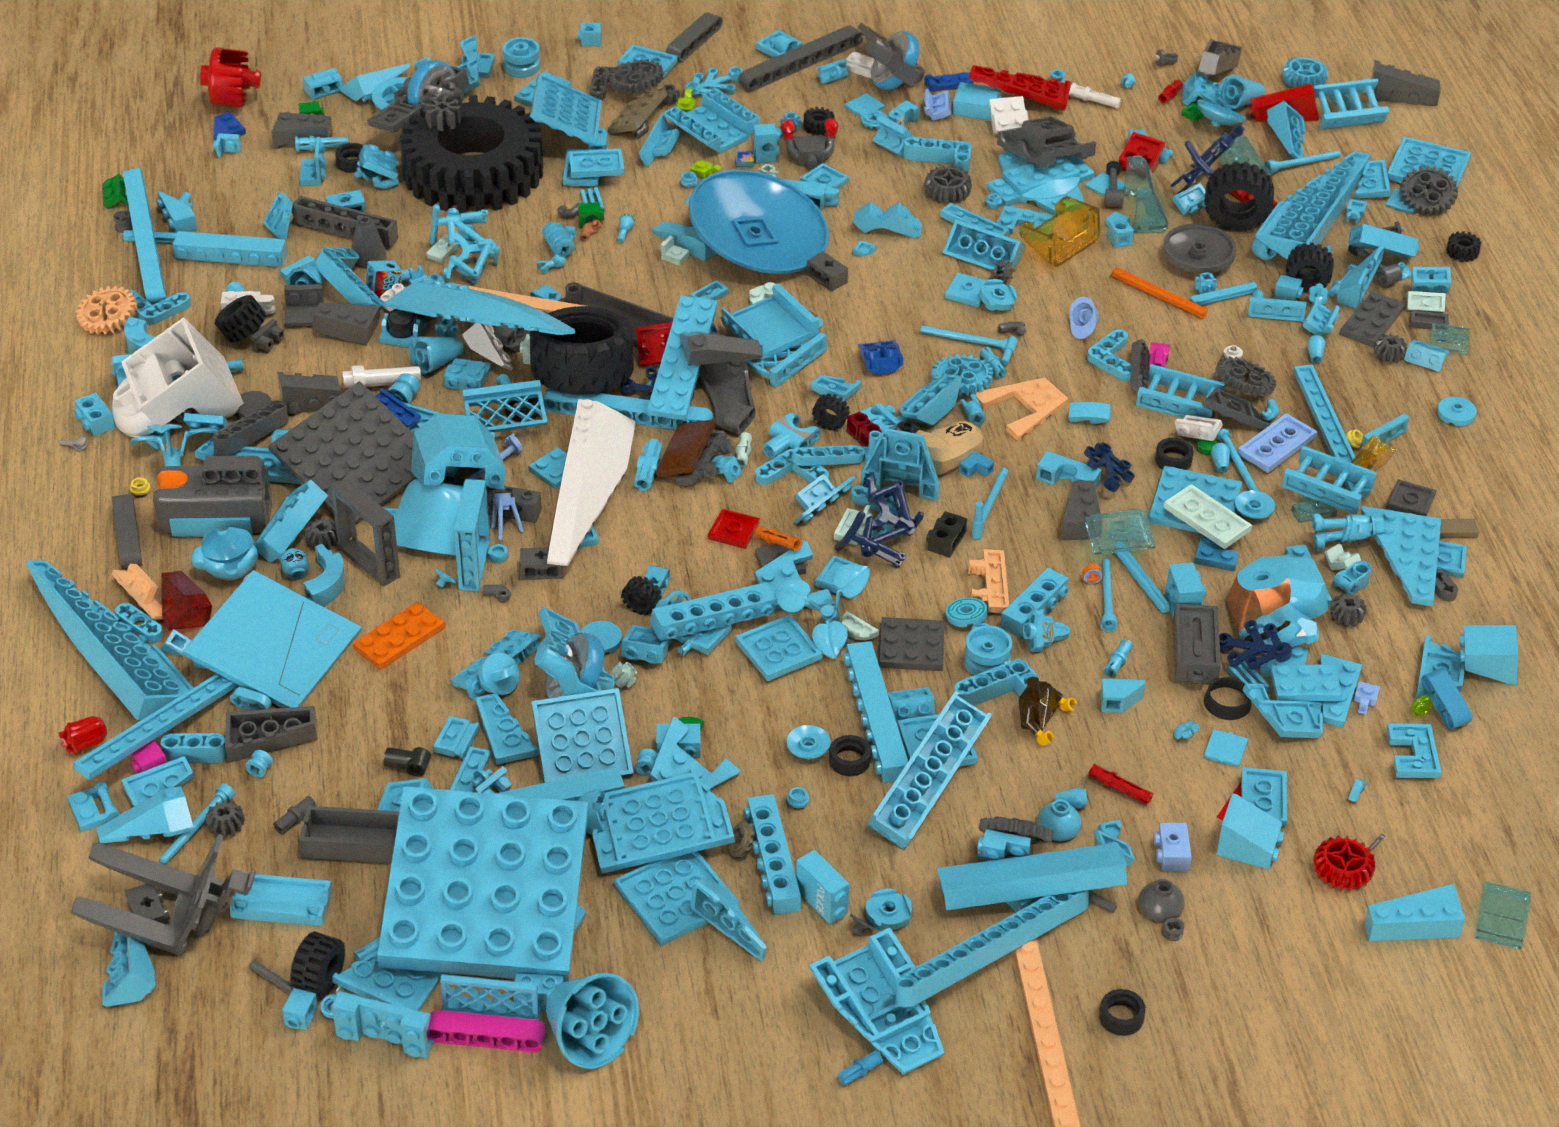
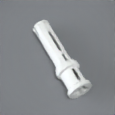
(1088, 94)

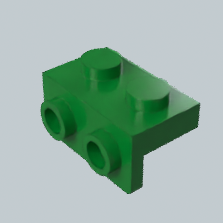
(114, 191)

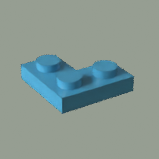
(1211, 555)

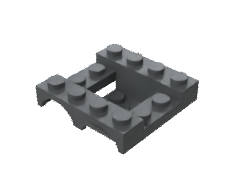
(1031, 137)

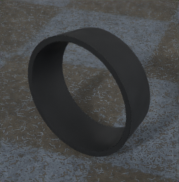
(1222, 711)

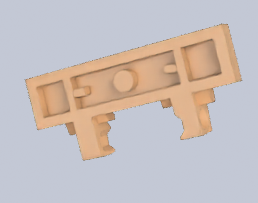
(994, 570)

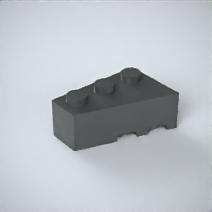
(307, 392)
(1081, 504)

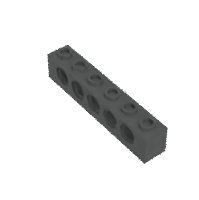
(339, 219)
(526, 501)

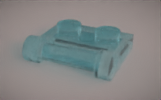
(1451, 334)

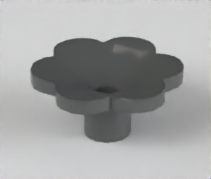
(861, 925)

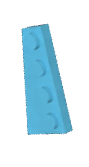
(503, 731)

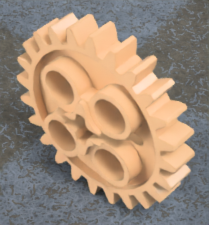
(94, 310)

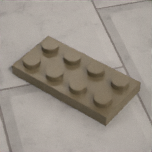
(637, 111)

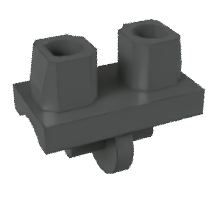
(264, 336)

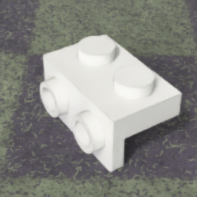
(1198, 427)

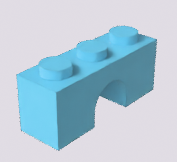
(1056, 467)

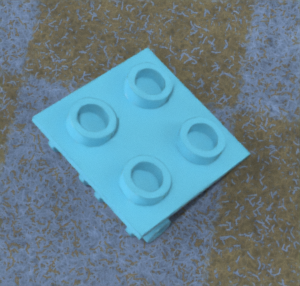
(516, 644)

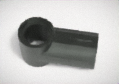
(414, 761)

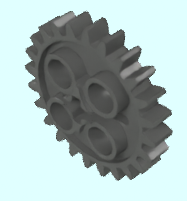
(636, 76)
(1429, 186)
(1233, 371)
(1017, 827)

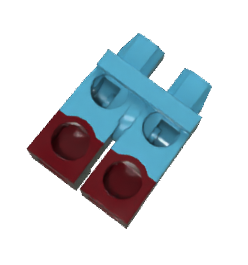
(872, 419)

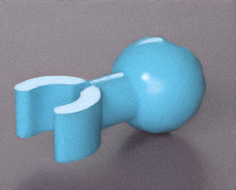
(557, 261)

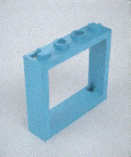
(470, 524)

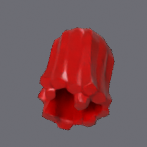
(83, 734)

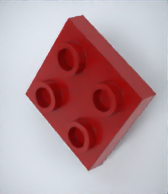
(652, 342)

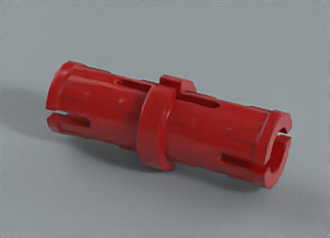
(1170, 91)

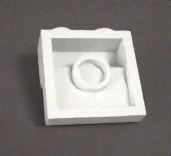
(1007, 113)

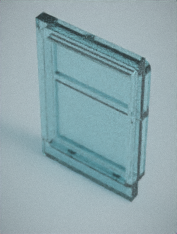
(1119, 531)
(1503, 915)

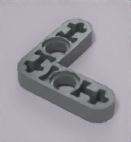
(600, 83)

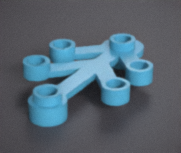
(710, 82)

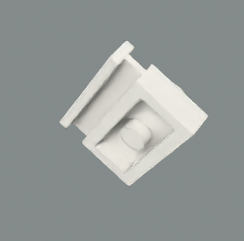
(859, 64)

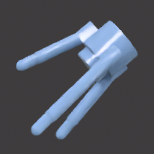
(500, 503)

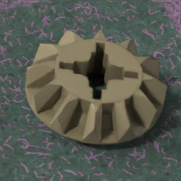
(743, 836)

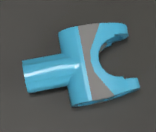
(788, 435)

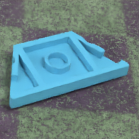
(1438, 657)

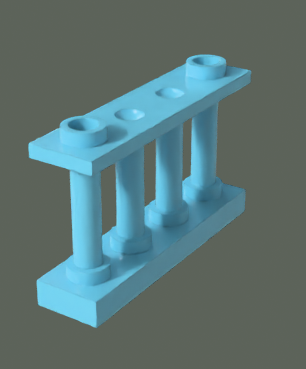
(1353, 117)
(1175, 405)
(1325, 492)

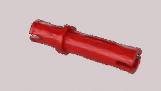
(1126, 787)

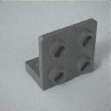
(302, 303)

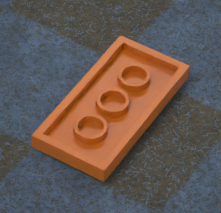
(399, 635)

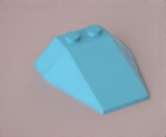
(903, 458)

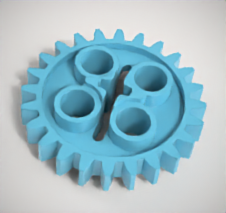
(974, 373)

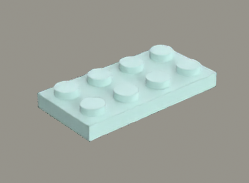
(1207, 516)

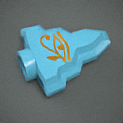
(1043, 631)

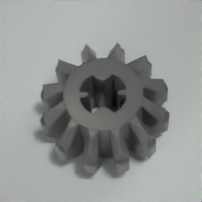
(1390, 348)
(321, 532)
(1348, 609)
(225, 818)

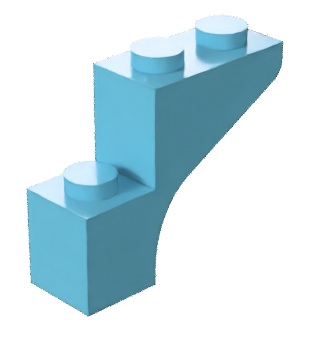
(895, 219)

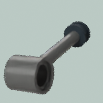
(1113, 196)
(1385, 274)

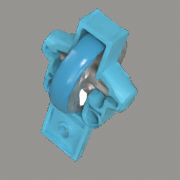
(570, 658)

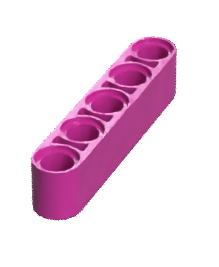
(486, 1031)

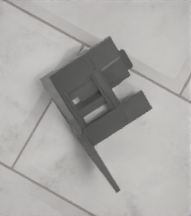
(196, 904)

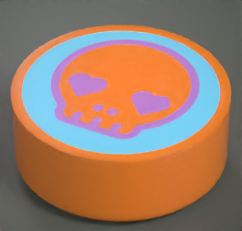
(1092, 574)

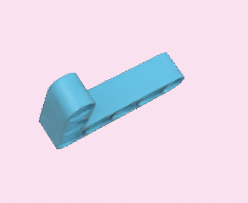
(337, 267)

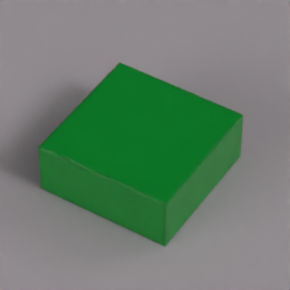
(1192, 112)

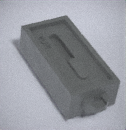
(1196, 643)

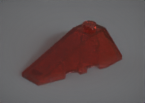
(183, 602)

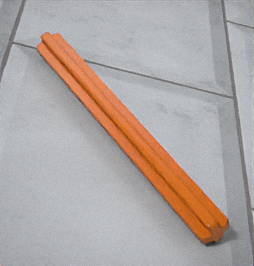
(1159, 292)

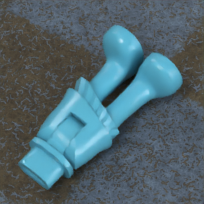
(1354, 528)

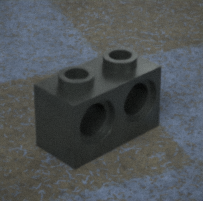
(946, 534)

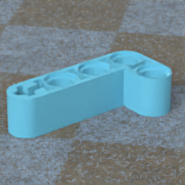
(938, 151)
(995, 682)

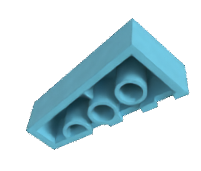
(289, 520)
(1416, 916)

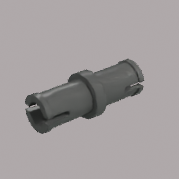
(293, 815)

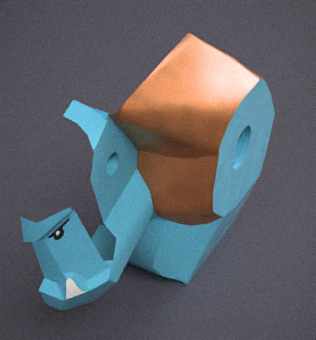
(1277, 592)

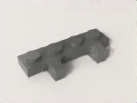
(716, 443)

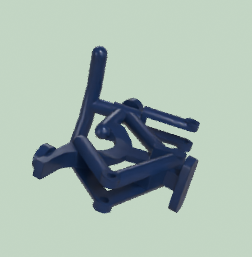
(1202, 163)
(903, 524)

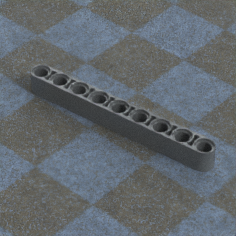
(800, 58)

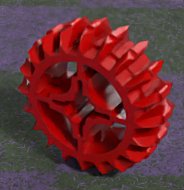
(1344, 863)

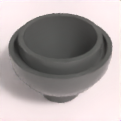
(1161, 900)

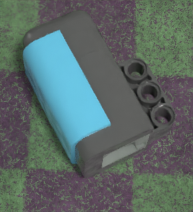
(215, 495)

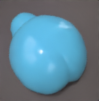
(226, 554)

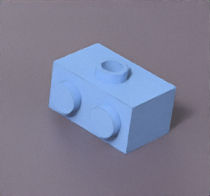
(1173, 847)

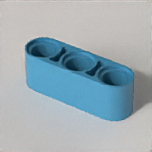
(1446, 698)

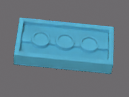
(284, 900)

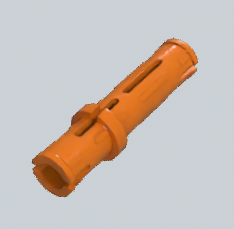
(773, 536)

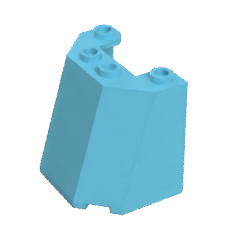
(457, 443)

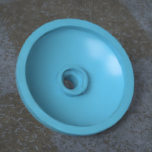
(1219, 114)

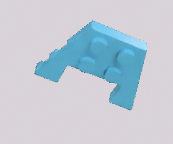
(784, 569)
(1287, 718)
(674, 761)

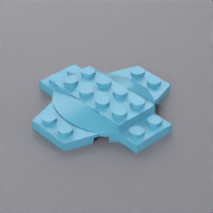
(1045, 186)

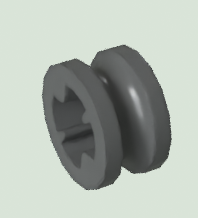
(1172, 923)

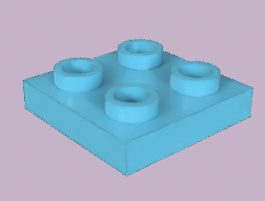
(777, 43)

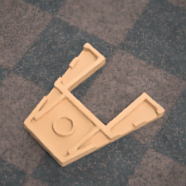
(1036, 395)

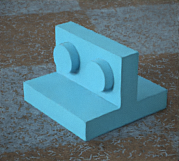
(891, 135)

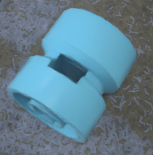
(405, 387)

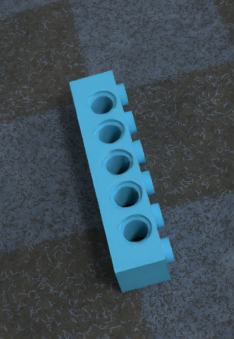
(713, 611)
(773, 855)

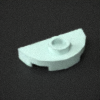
(858, 628)

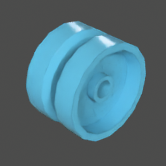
(521, 57)
(986, 649)

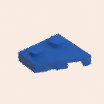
(227, 124)

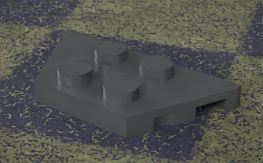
(1235, 407)

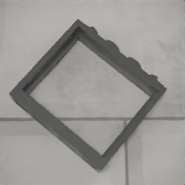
(382, 564)

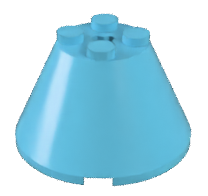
(592, 1018)

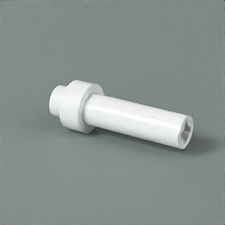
(376, 377)

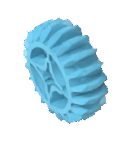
(1303, 72)

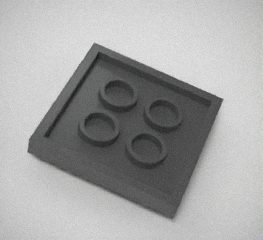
(912, 644)

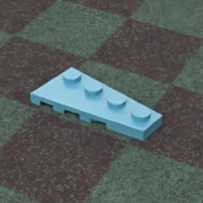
(1348, 674)

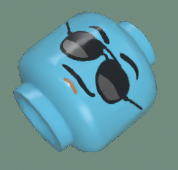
(294, 564)

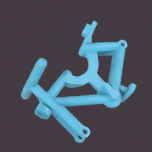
(486, 247)

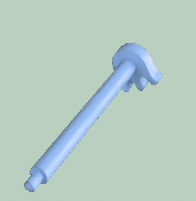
(513, 445)

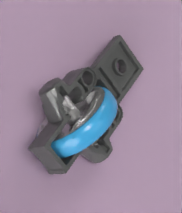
(893, 58)
(428, 81)

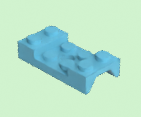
(381, 1020)

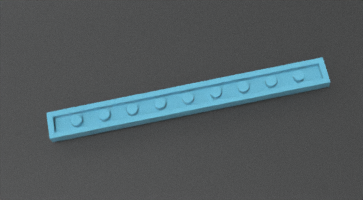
(1326, 418)
(153, 726)

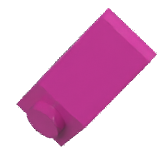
(147, 757)

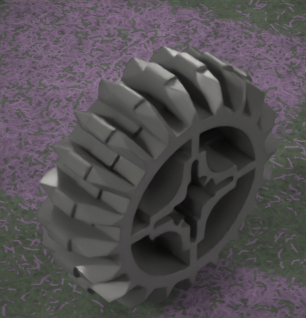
(948, 184)

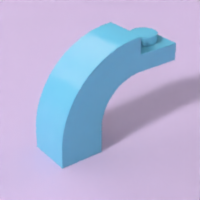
(331, 582)

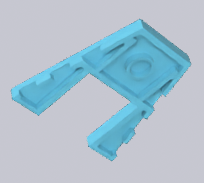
(471, 52)

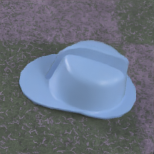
(1083, 317)

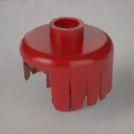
(228, 77)

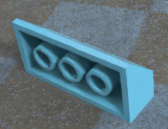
(982, 246)

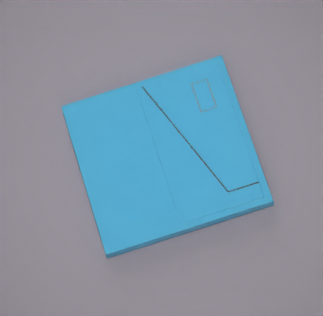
(272, 641)

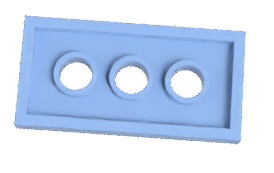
(1267, 441)

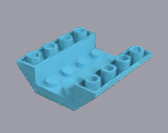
(717, 122)

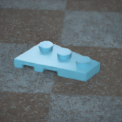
(1374, 181)

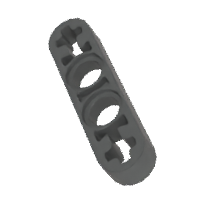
(1139, 365)

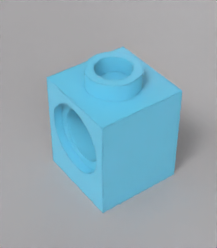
(590, 34)
(1120, 233)
(300, 1009)

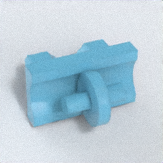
(832, 71)
(487, 784)

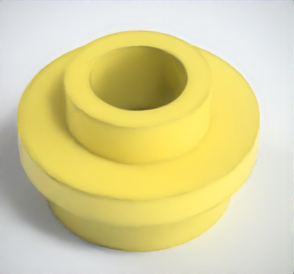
(1354, 438)
(139, 486)

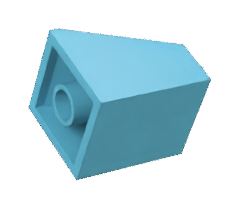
(1491, 651)
(1249, 834)

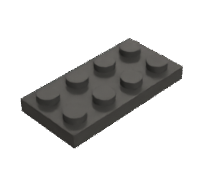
(1372, 318)

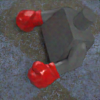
(810, 150)

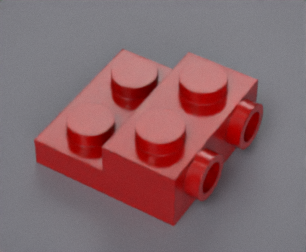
(1142, 146)

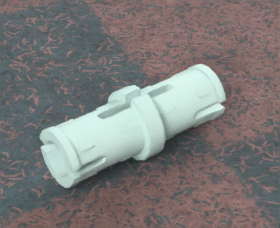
(743, 449)

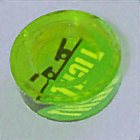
(1421, 705)

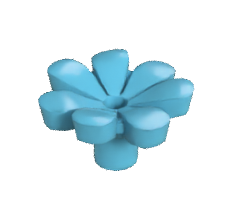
(366, 173)

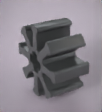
(442, 113)

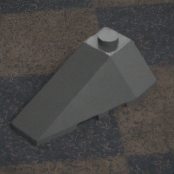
(714, 348)

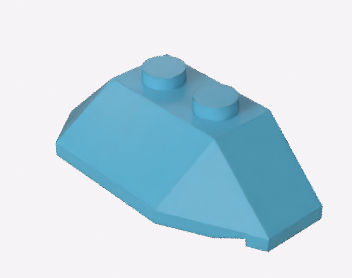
(932, 400)

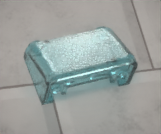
(1150, 208)

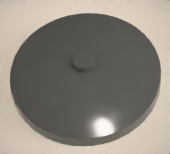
(1199, 248)

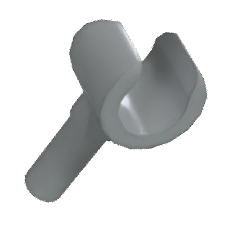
(78, 444)

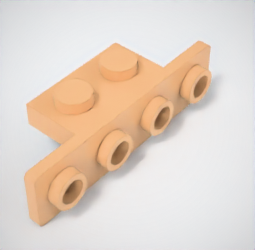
(141, 588)

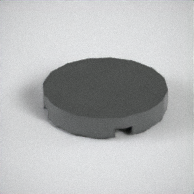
(252, 401)

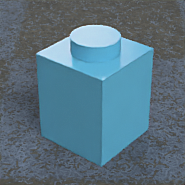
(1288, 288)

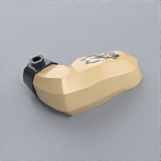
(949, 444)

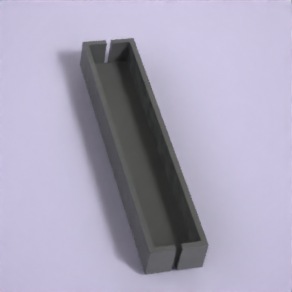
(348, 834)

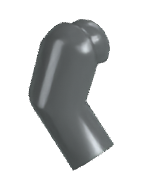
(1011, 326)

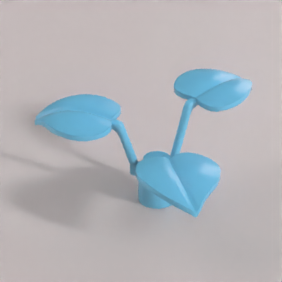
(170, 455)
(832, 636)

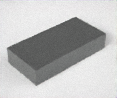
(1424, 319)

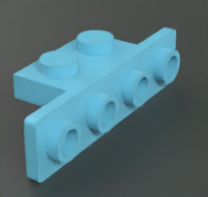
(659, 141)
(817, 494)

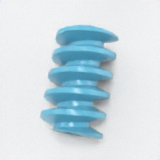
(558, 239)

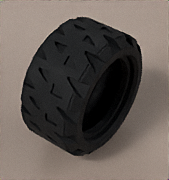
(588, 361)

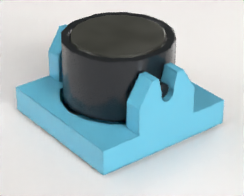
(402, 326)

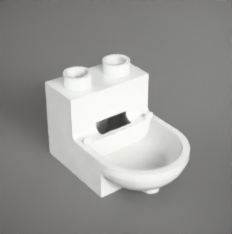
(153, 397)

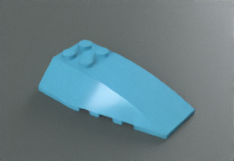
(865, 994)

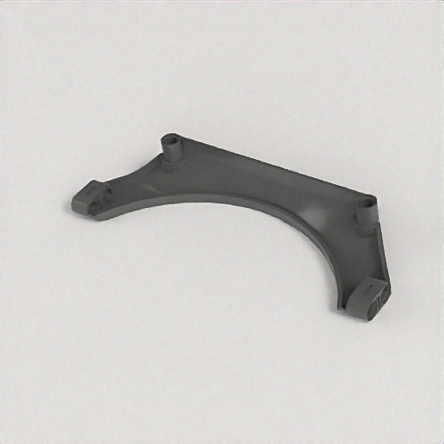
(724, 382)

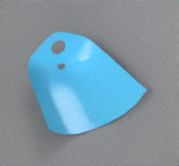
(428, 517)

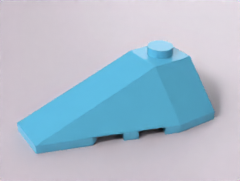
(161, 813)

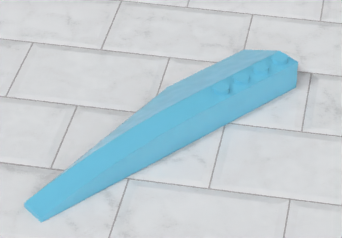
(1313, 209)
(460, 302)

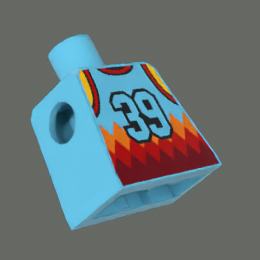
(383, 275)

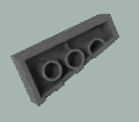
(1404, 86)
(268, 730)

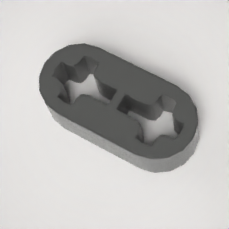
(1445, 587)

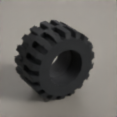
(1313, 256)
(240, 318)
(316, 963)

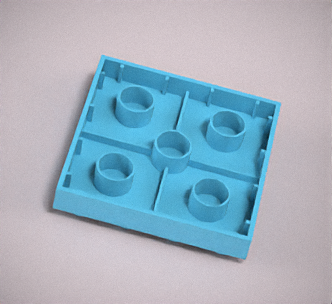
(483, 884)

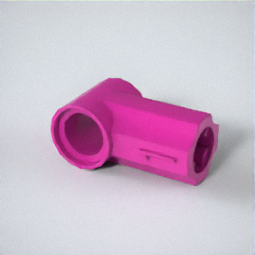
(1158, 354)

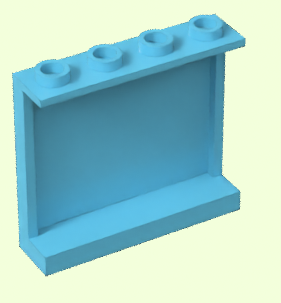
(774, 321)

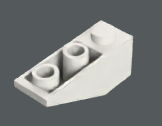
(483, 341)

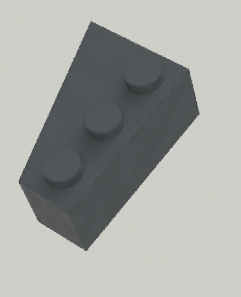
(301, 125)
(346, 321)

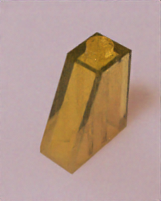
(1374, 453)

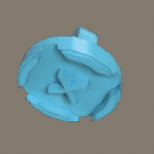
(499, 674)

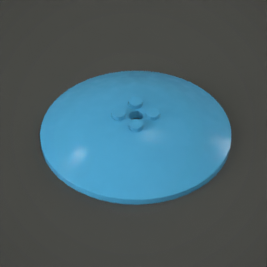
(758, 221)

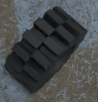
(815, 120)
(1463, 246)
(833, 404)
(633, 591)

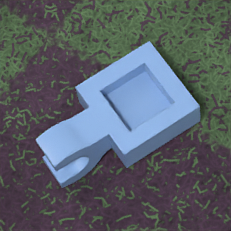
(1366, 695)

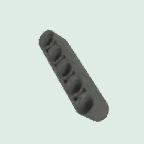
(694, 36)
(250, 428)
(126, 530)

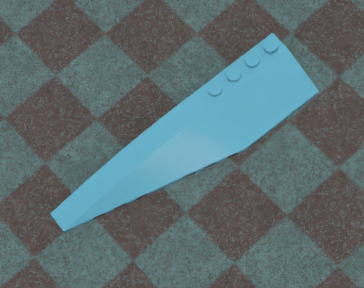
(126, 663)

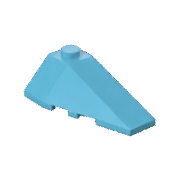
(363, 85)
(1288, 127)
(686, 238)
(1357, 282)
(719, 909)
(129, 971)

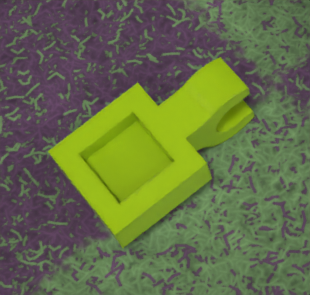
(687, 103)
(704, 169)

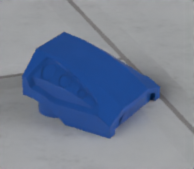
(881, 356)

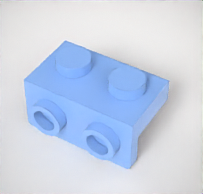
(938, 105)

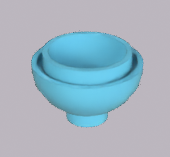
(1061, 819)

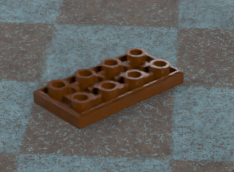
(685, 448)

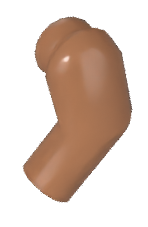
(590, 228)

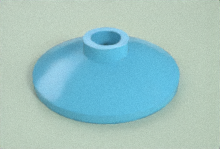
(1254, 504)
(808, 742)

